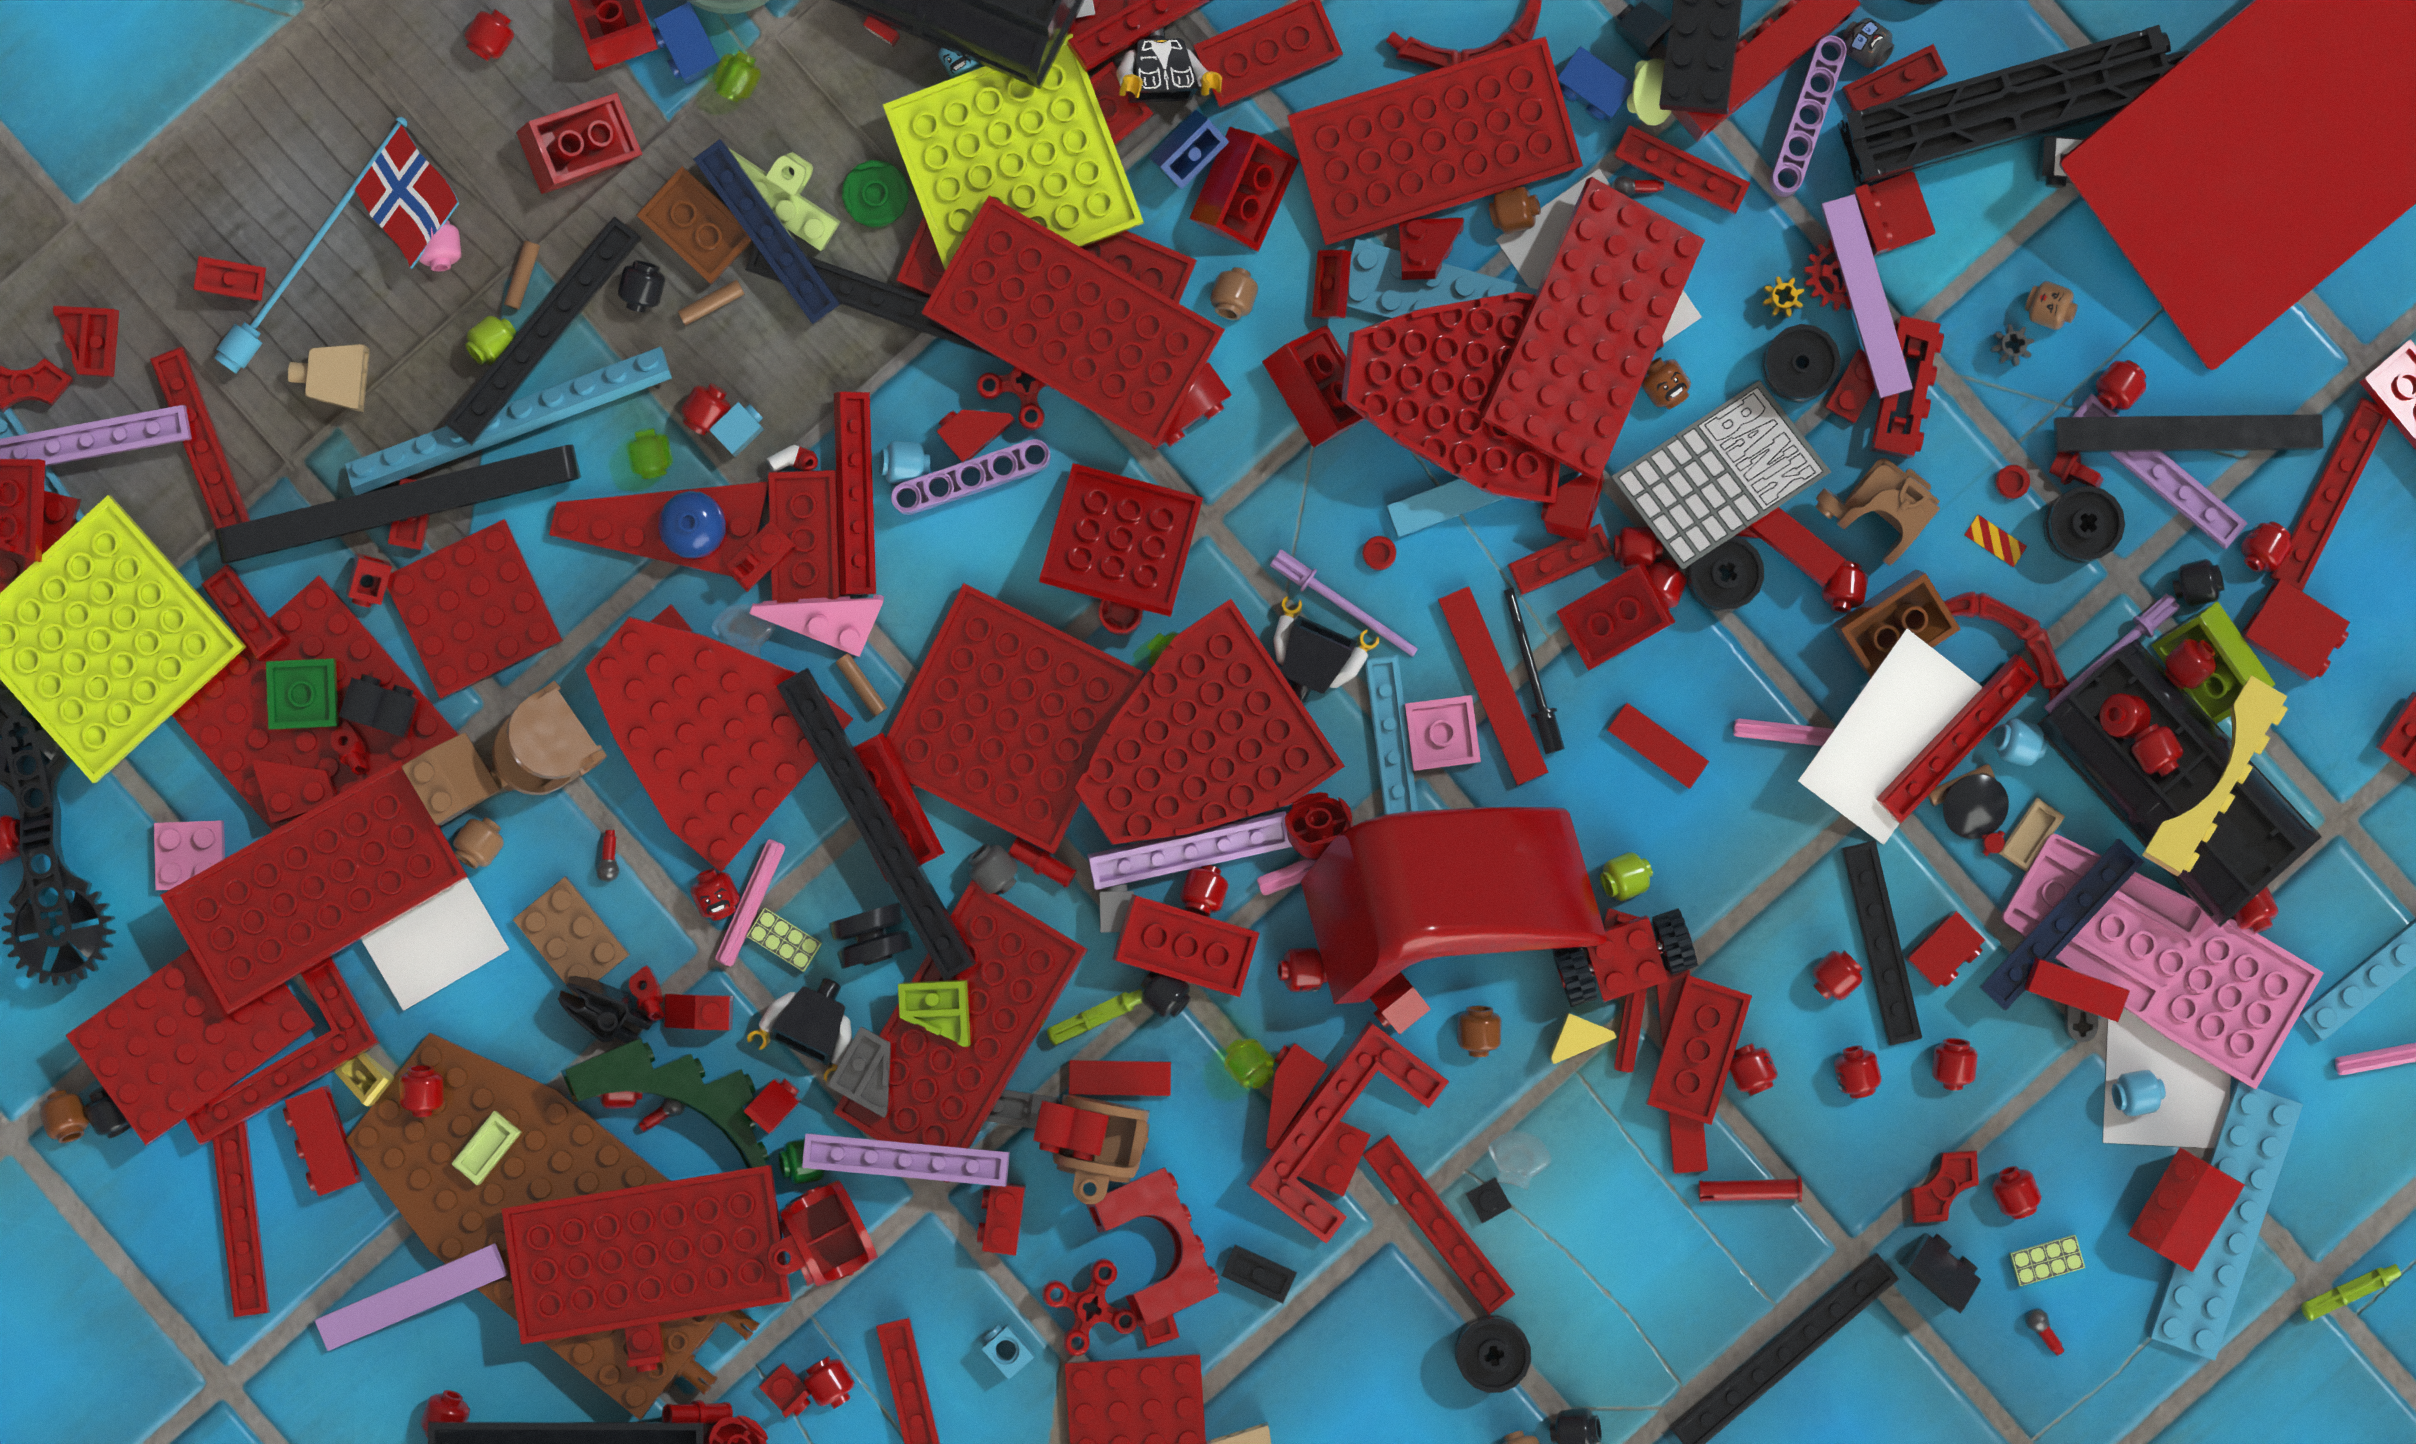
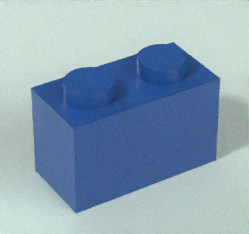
(687, 43)
(1594, 85)
(1188, 149)

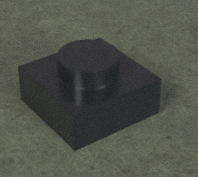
(1488, 1200)

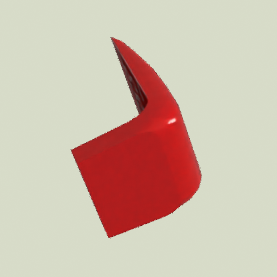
(1447, 887)

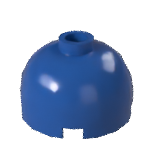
(692, 524)

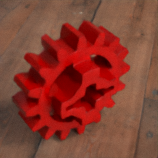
(1824, 273)

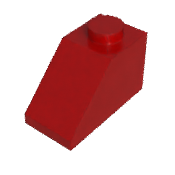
(972, 431)
(1573, 508)
(699, 1011)
(774, 1104)

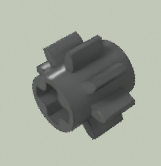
(2016, 336)

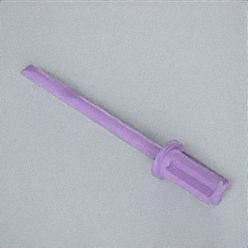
(1304, 576)
(2145, 624)

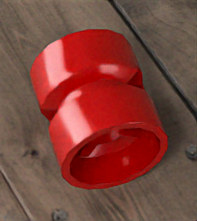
(1119, 618)

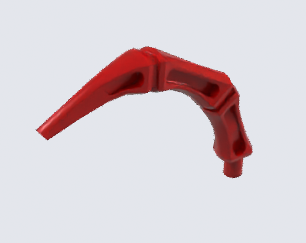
(1436, 57)
(2024, 628)

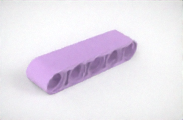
(1814, 101)
(953, 475)

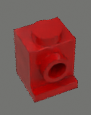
(373, 593)

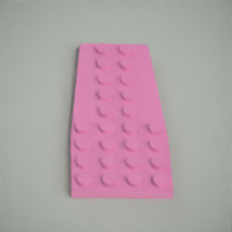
(2195, 983)

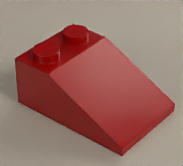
(613, 30)
(578, 142)

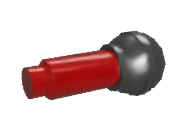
(1630, 186)
(607, 868)
(667, 1109)
(2038, 1321)

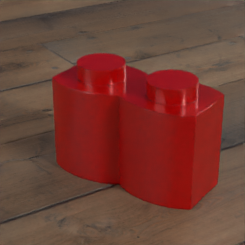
(1070, 1129)

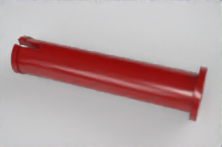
(1750, 1190)

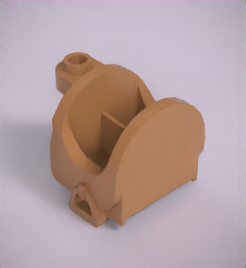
(1894, 495)
(542, 745)
(1121, 1149)

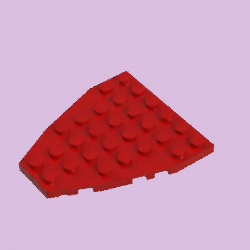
(1429, 381)
(702, 731)
(1204, 739)

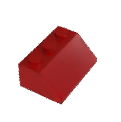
(1244, 189)
(1311, 382)
(2186, 1209)

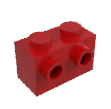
(1003, 1218)

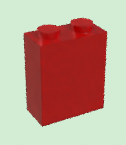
(2295, 630)

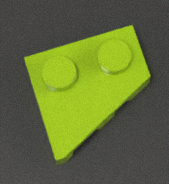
(938, 1007)

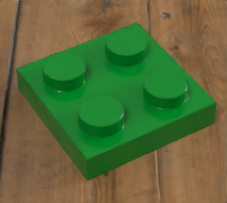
(302, 694)

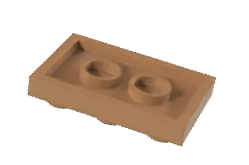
(571, 934)

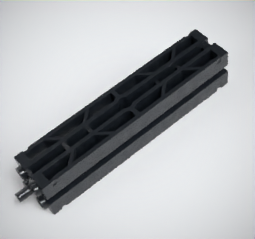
(2004, 106)

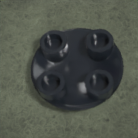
(1975, 806)

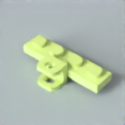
(784, 197)

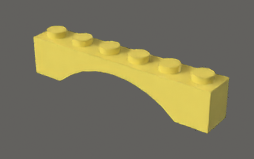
(2251, 717)

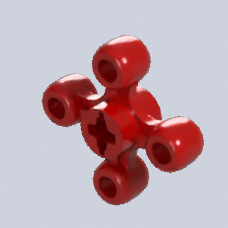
(1009, 383)
(1075, 1301)

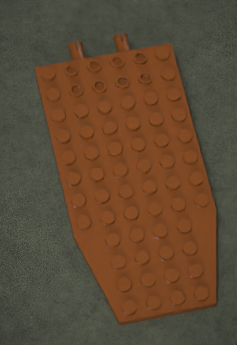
(554, 1158)

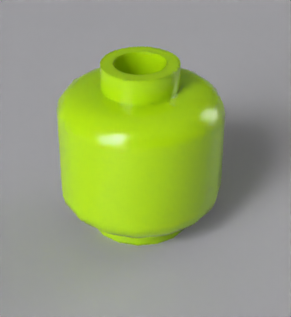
(489, 339)
(1626, 876)

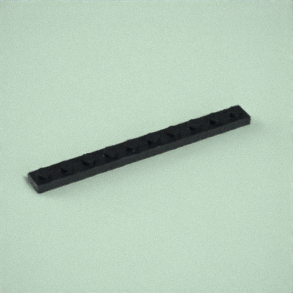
(876, 824)

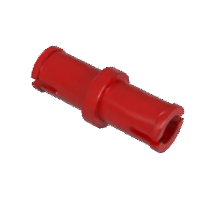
(1042, 862)
(697, 1412)

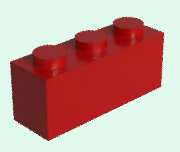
(322, 1141)

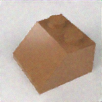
(450, 778)

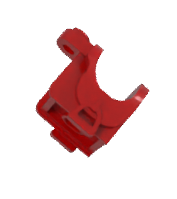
(822, 1236)

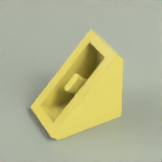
(1578, 1036)
(365, 1078)

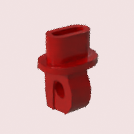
(2069, 467)
(353, 752)
(651, 996)

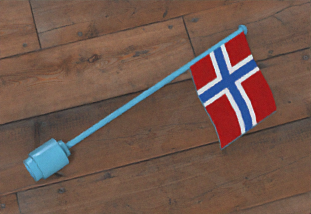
(400, 195)

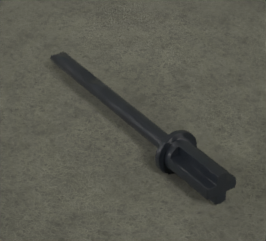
(1545, 717)

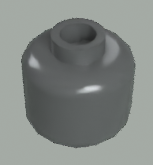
(992, 869)

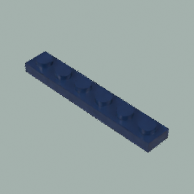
(767, 231)
(2062, 922)

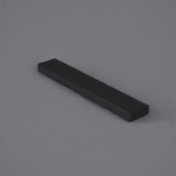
(1881, 943)

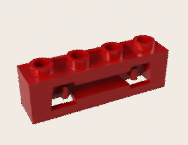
(1896, 443)

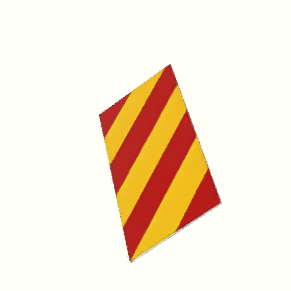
(1995, 540)

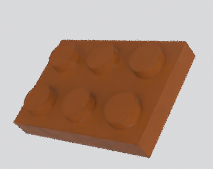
(695, 225)

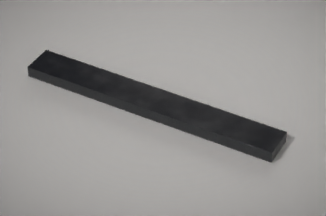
(871, 297)
(542, 331)
(2188, 433)
(1785, 1352)

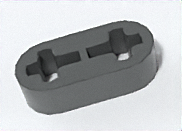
(2072, 1016)

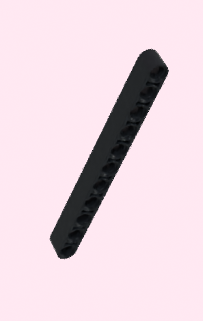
(397, 503)

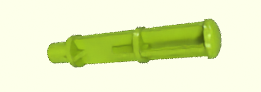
(1093, 1017)
(2349, 1292)

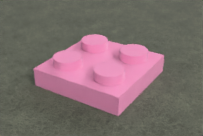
(1442, 733)
(186, 850)

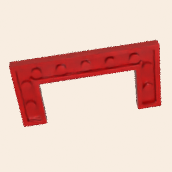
(347, 1039)
(1278, 1172)

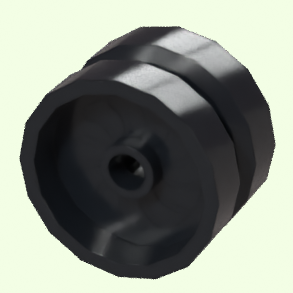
(1789, 380)
(2103, 520)
(1745, 578)
(871, 937)
(1502, 1371)

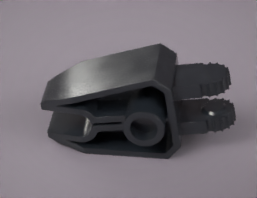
(602, 1009)

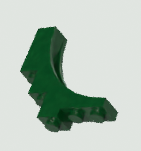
(680, 1080)

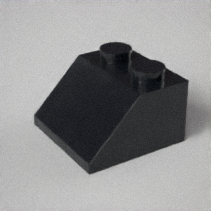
(1941, 1272)

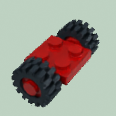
(1627, 959)

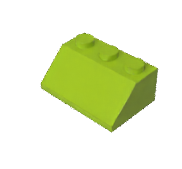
(2232, 657)

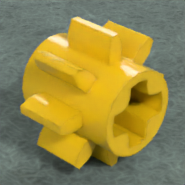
(1792, 296)

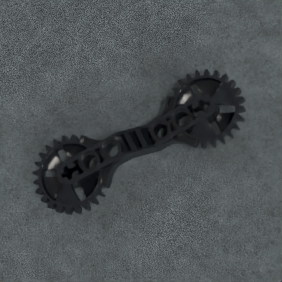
(39, 836)

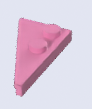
(836, 622)

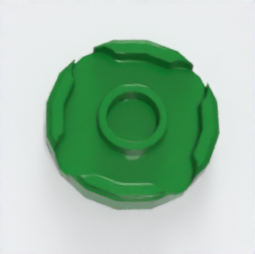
(875, 194)

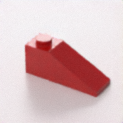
(1293, 1082)

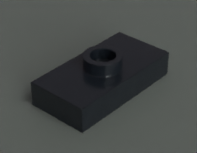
(1259, 1273)

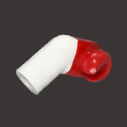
(795, 457)

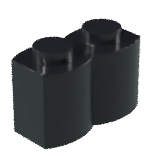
(379, 707)

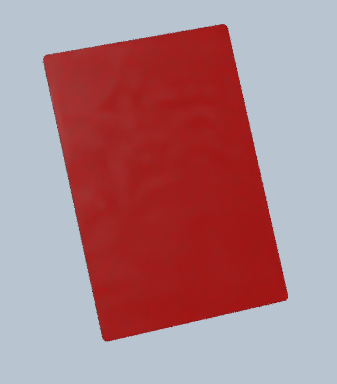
(2259, 162)

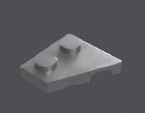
(865, 1072)

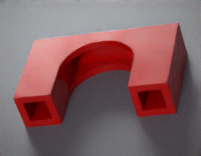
(1189, 1276)

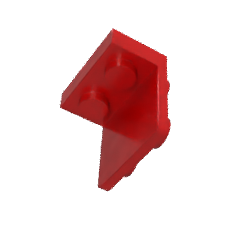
(1893, 213)

